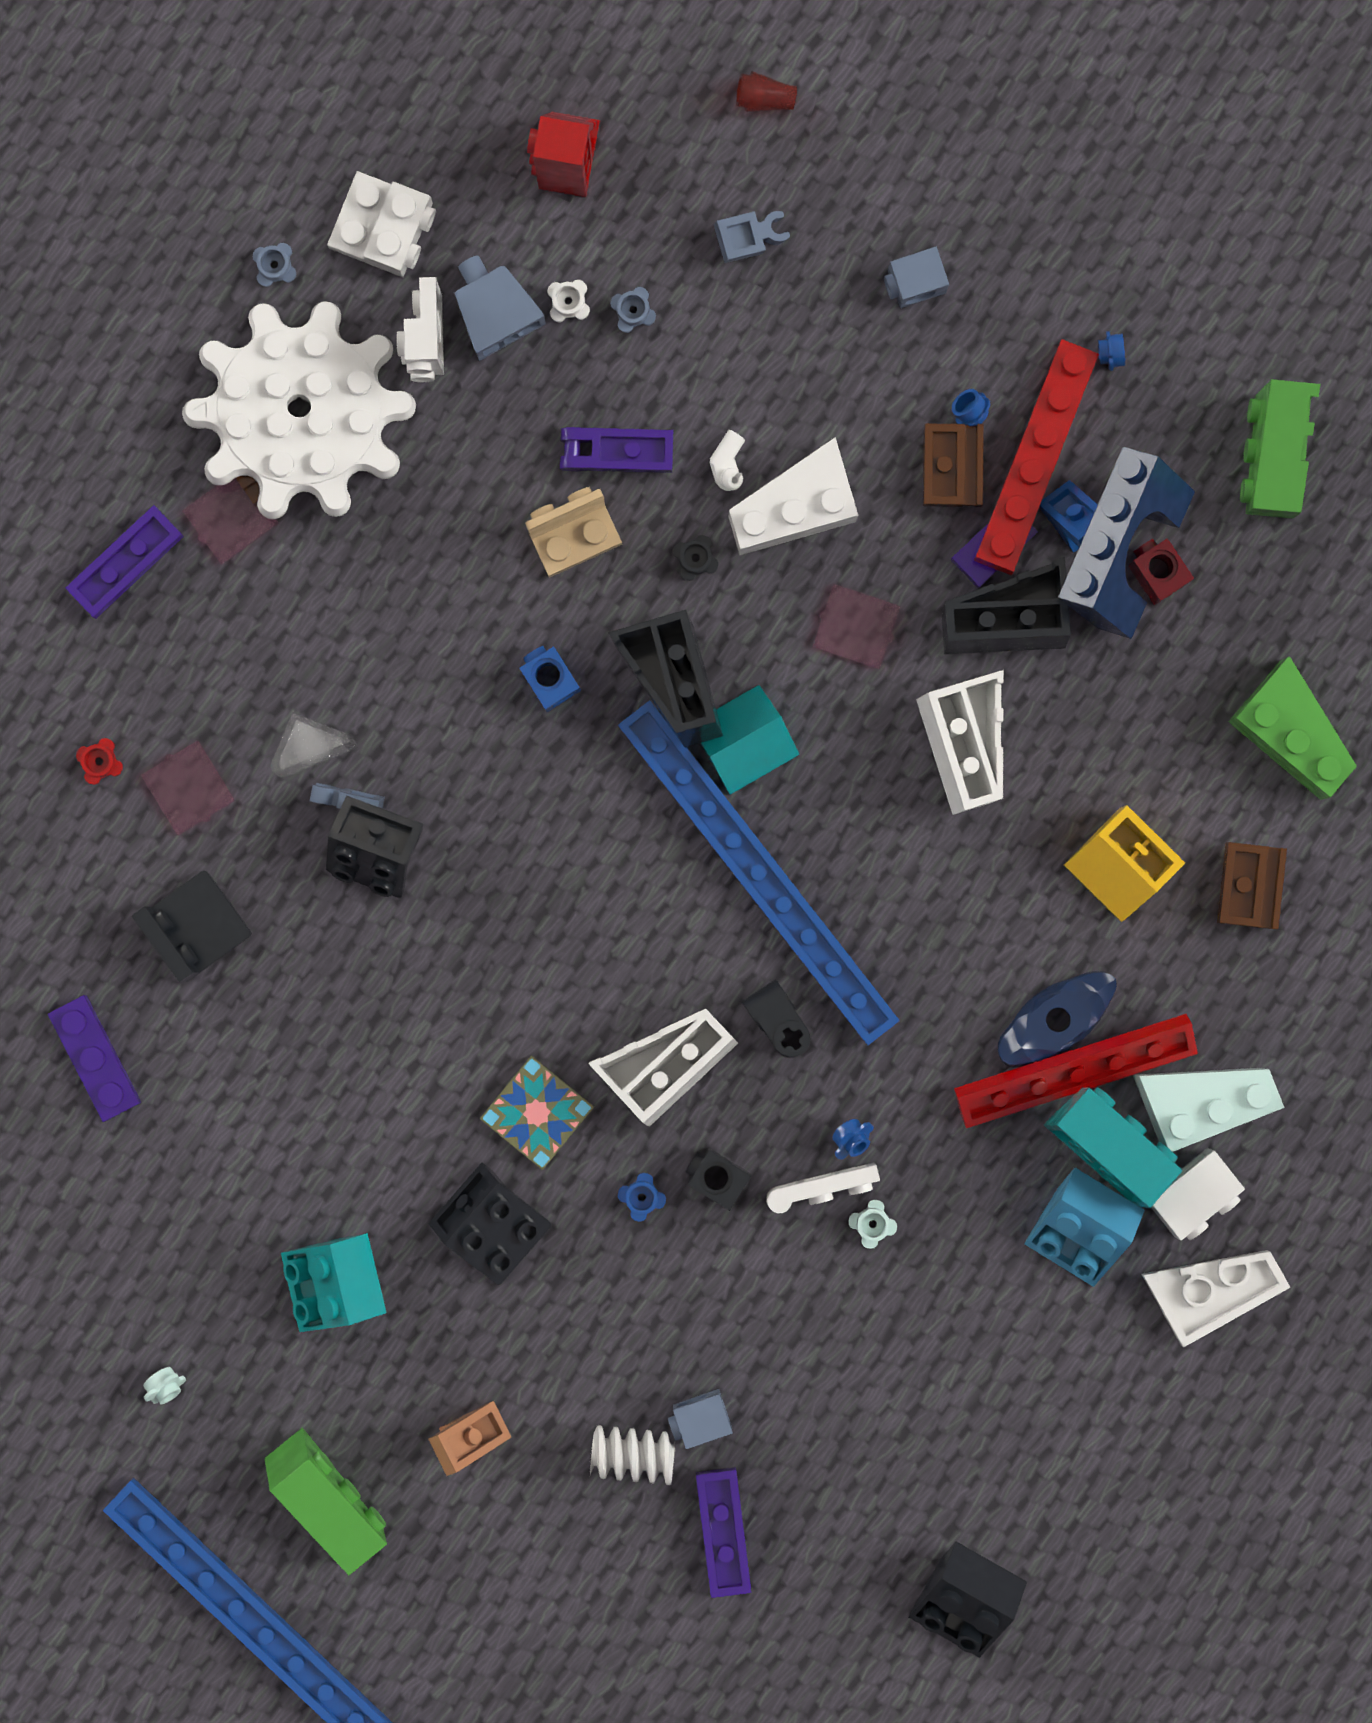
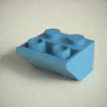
(1085, 1227)

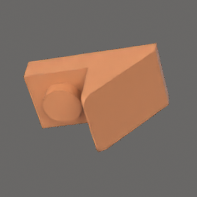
(469, 1438)

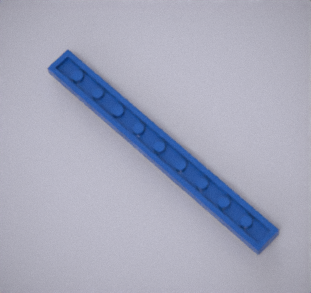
(758, 873)
(239, 1608)

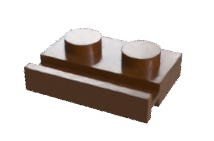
(953, 465)
(1252, 885)

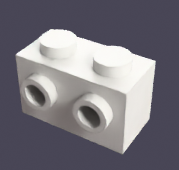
(1198, 1194)

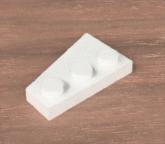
(1214, 1292)

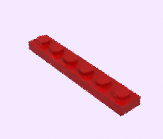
(1036, 457)
(1075, 1070)

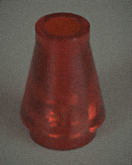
(764, 93)

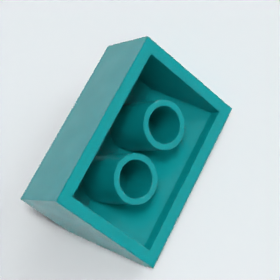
(1114, 1146)

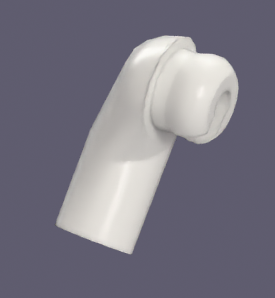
(724, 464)

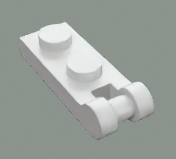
(820, 1188)

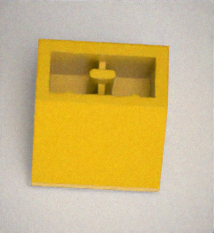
(1124, 863)

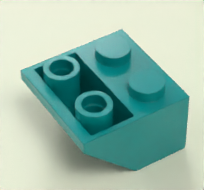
(333, 1283)

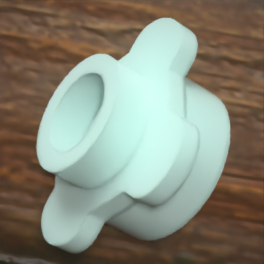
(869, 1235)
(163, 1386)

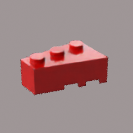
(563, 152)

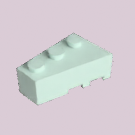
(1205, 1103)

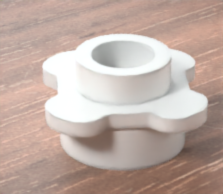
(573, 290)

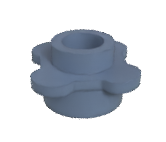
(269, 254)
(638, 299)

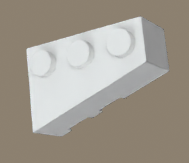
(796, 503)
(966, 739)
(665, 1065)

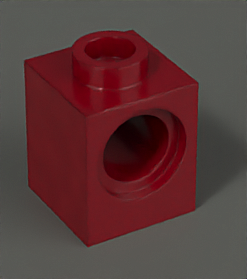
(1177, 575)

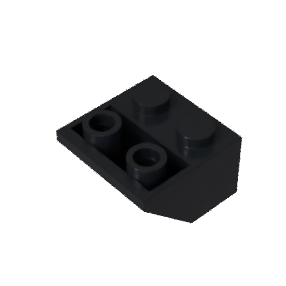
(968, 1600)

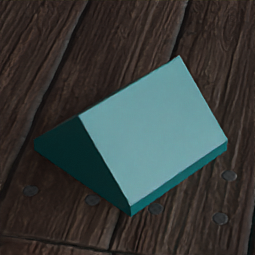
(751, 741)

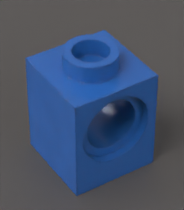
(554, 695)

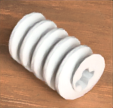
(632, 1455)

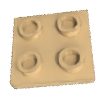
(572, 531)

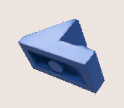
(1069, 513)

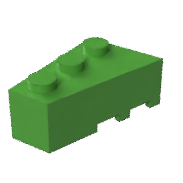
(1278, 448)
(1295, 731)
(324, 1502)

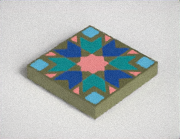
(537, 1112)

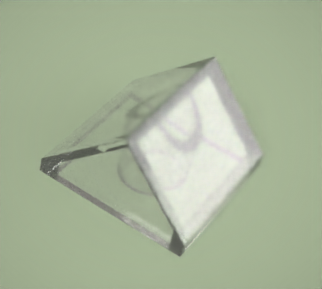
(307, 745)

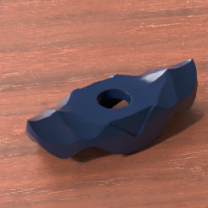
(1030, 1038)

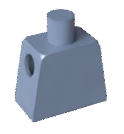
(495, 307)

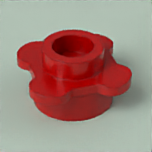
(88, 758)

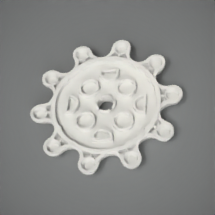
(290, 451)

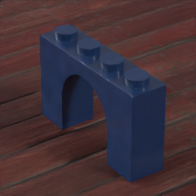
(1097, 581)

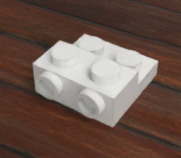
(382, 224)
(422, 337)

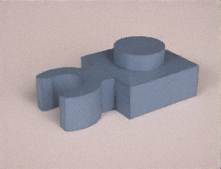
(745, 236)
(335, 796)

